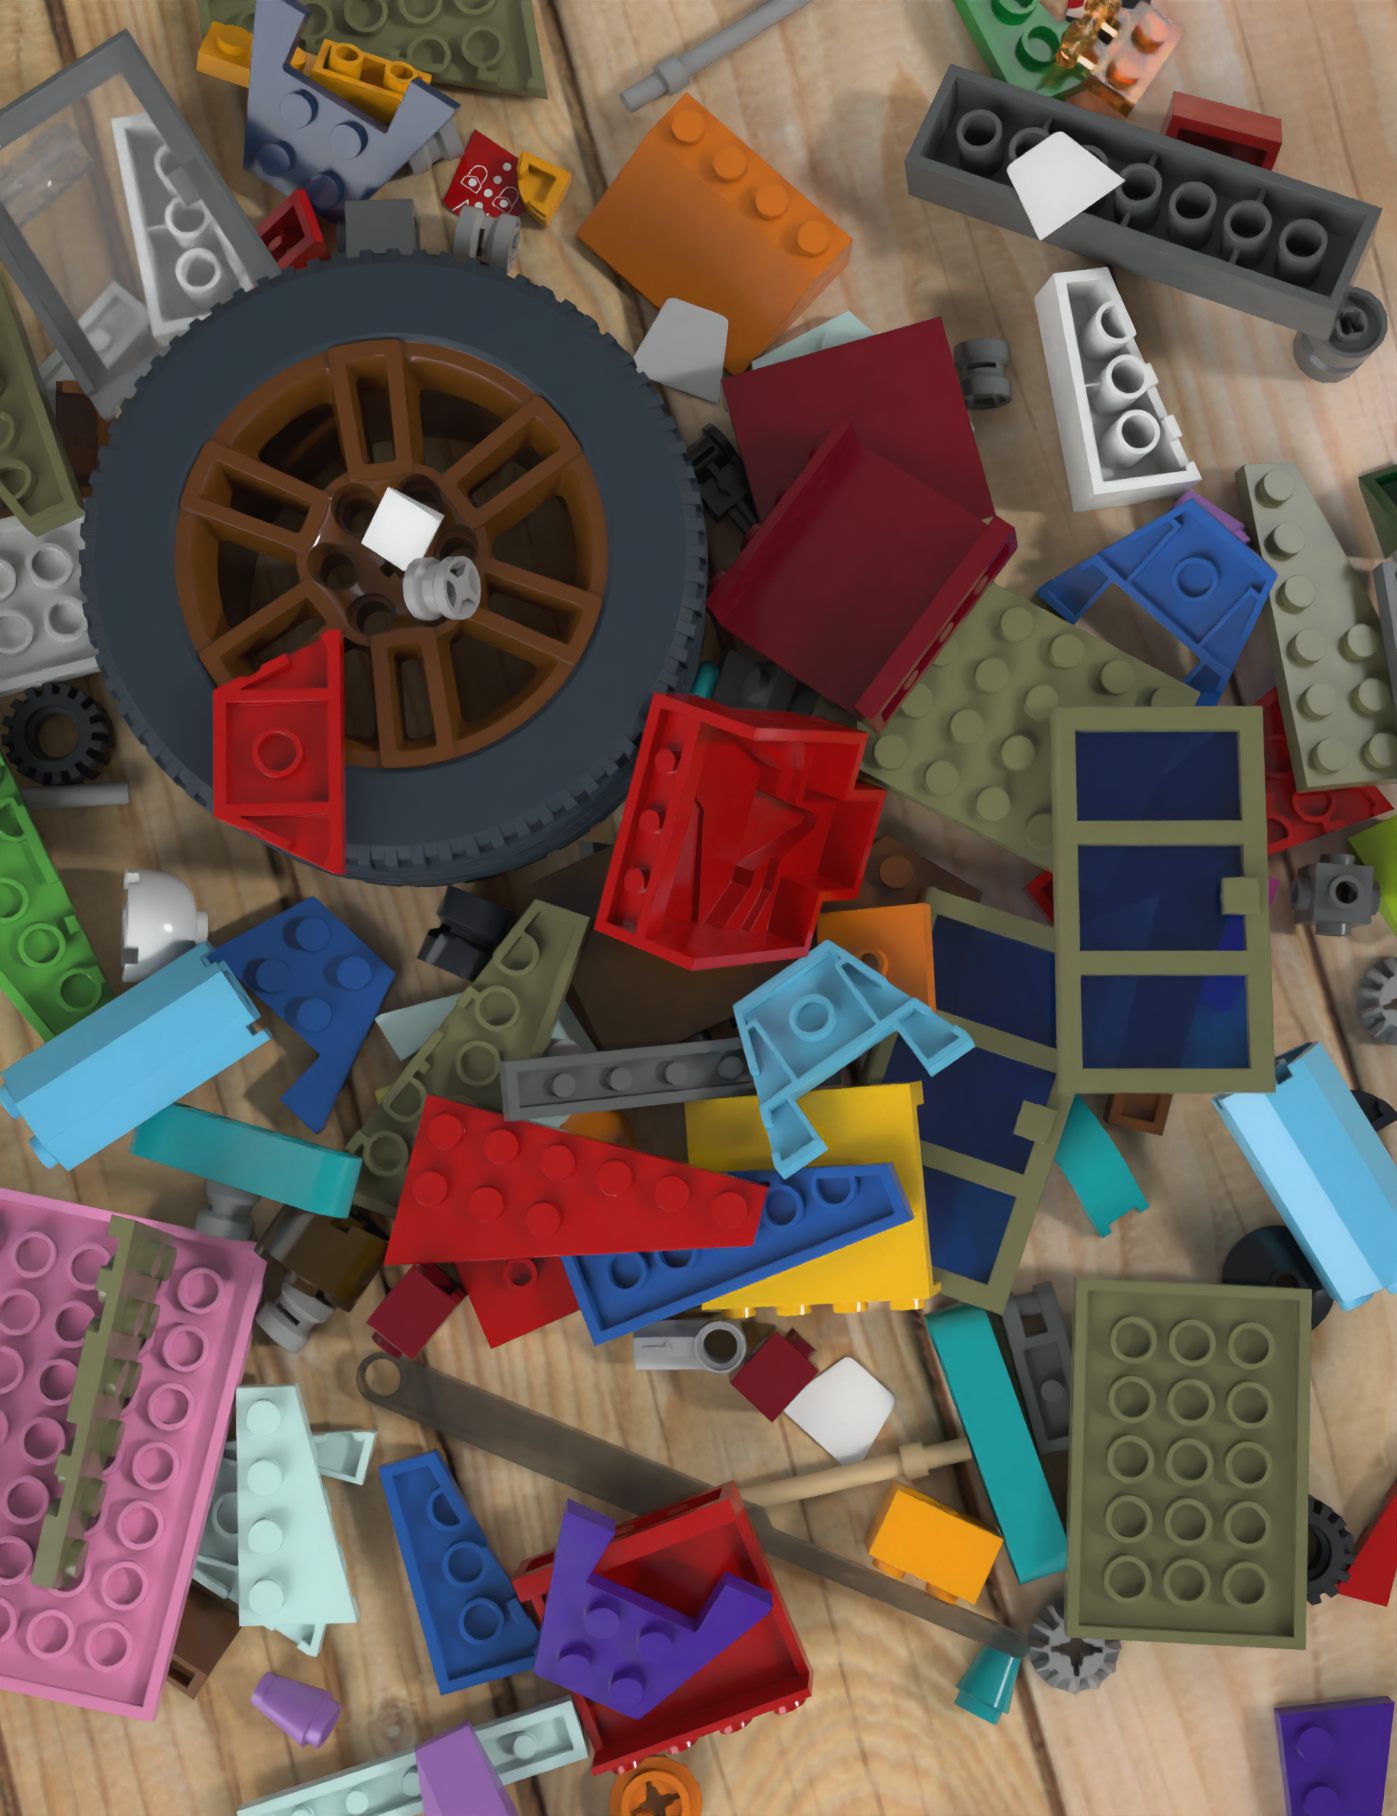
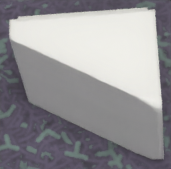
(401, 529)

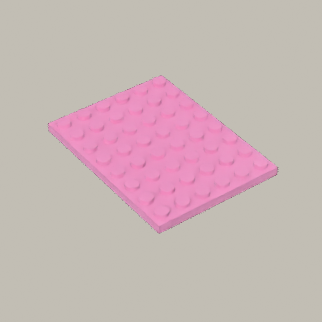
(115, 1625)

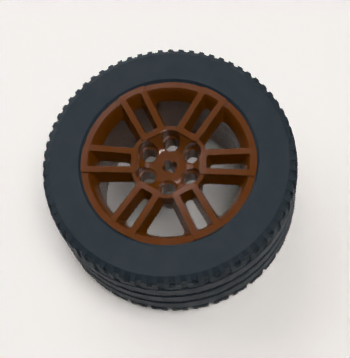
(318, 375)

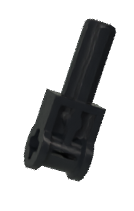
(722, 479)

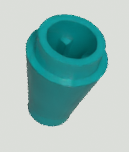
(988, 1684)

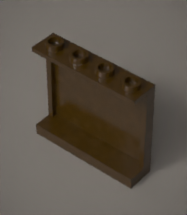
(632, 993)

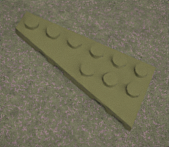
(33, 459)

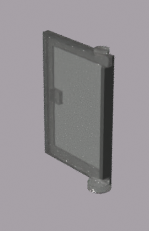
(117, 219)

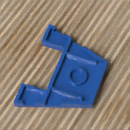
(1186, 576)
(321, 986)

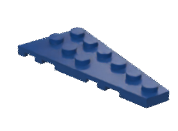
(801, 1220)

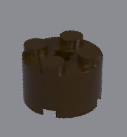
(325, 1253)

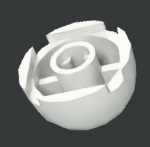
(157, 923)

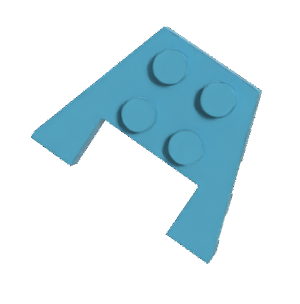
(817, 1022)

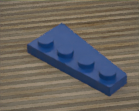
(458, 1583)

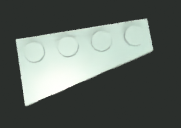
(286, 1535)

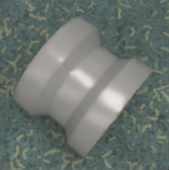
(442, 588)

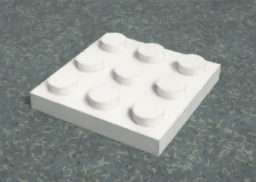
(42, 608)

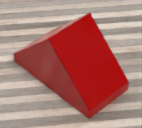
(294, 233)

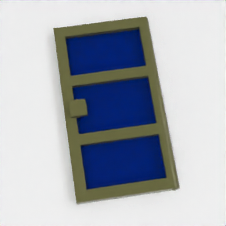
(1161, 901)
(994, 1111)

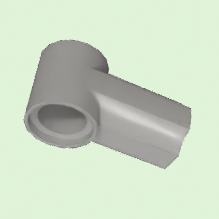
(682, 1344)

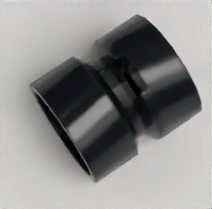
(466, 933)

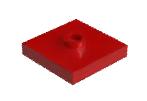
(517, 1295)

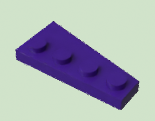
(1335, 1756)

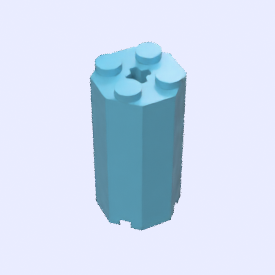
(132, 1058)
(1322, 1172)

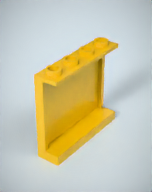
(858, 1128)

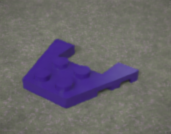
(619, 1642)

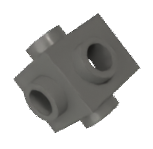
(1316, 900)

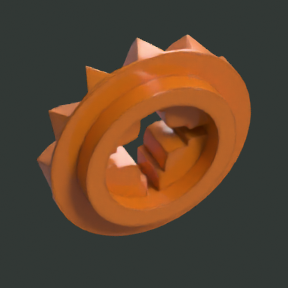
(667, 1777)

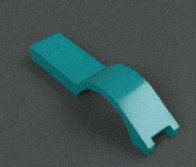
(1096, 1170)

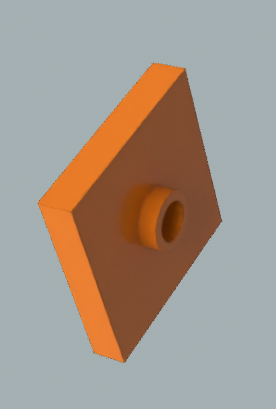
(890, 941)

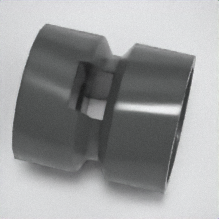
(1354, 338)

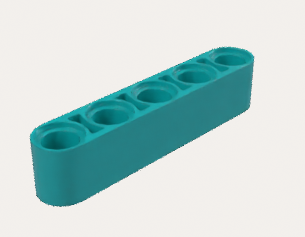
(250, 1158)
(998, 1440)

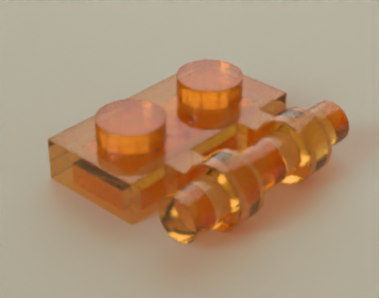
(1130, 61)

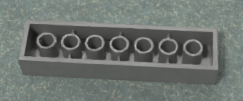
(1176, 219)

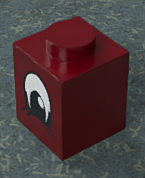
(775, 1371)

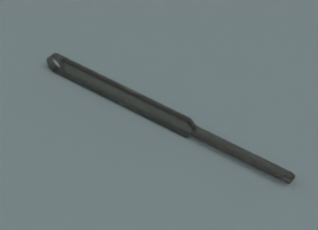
(639, 1484)

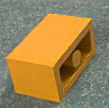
(932, 1543)

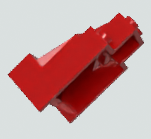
(737, 833)

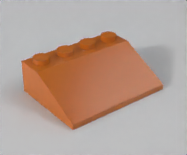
(715, 229)

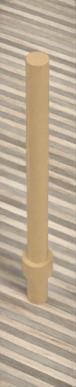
(910, 1461)

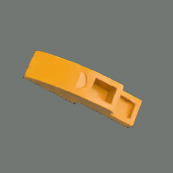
(354, 75)

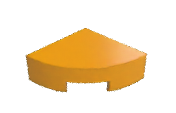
(541, 187)

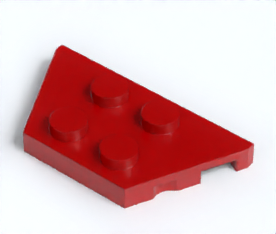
(285, 753)

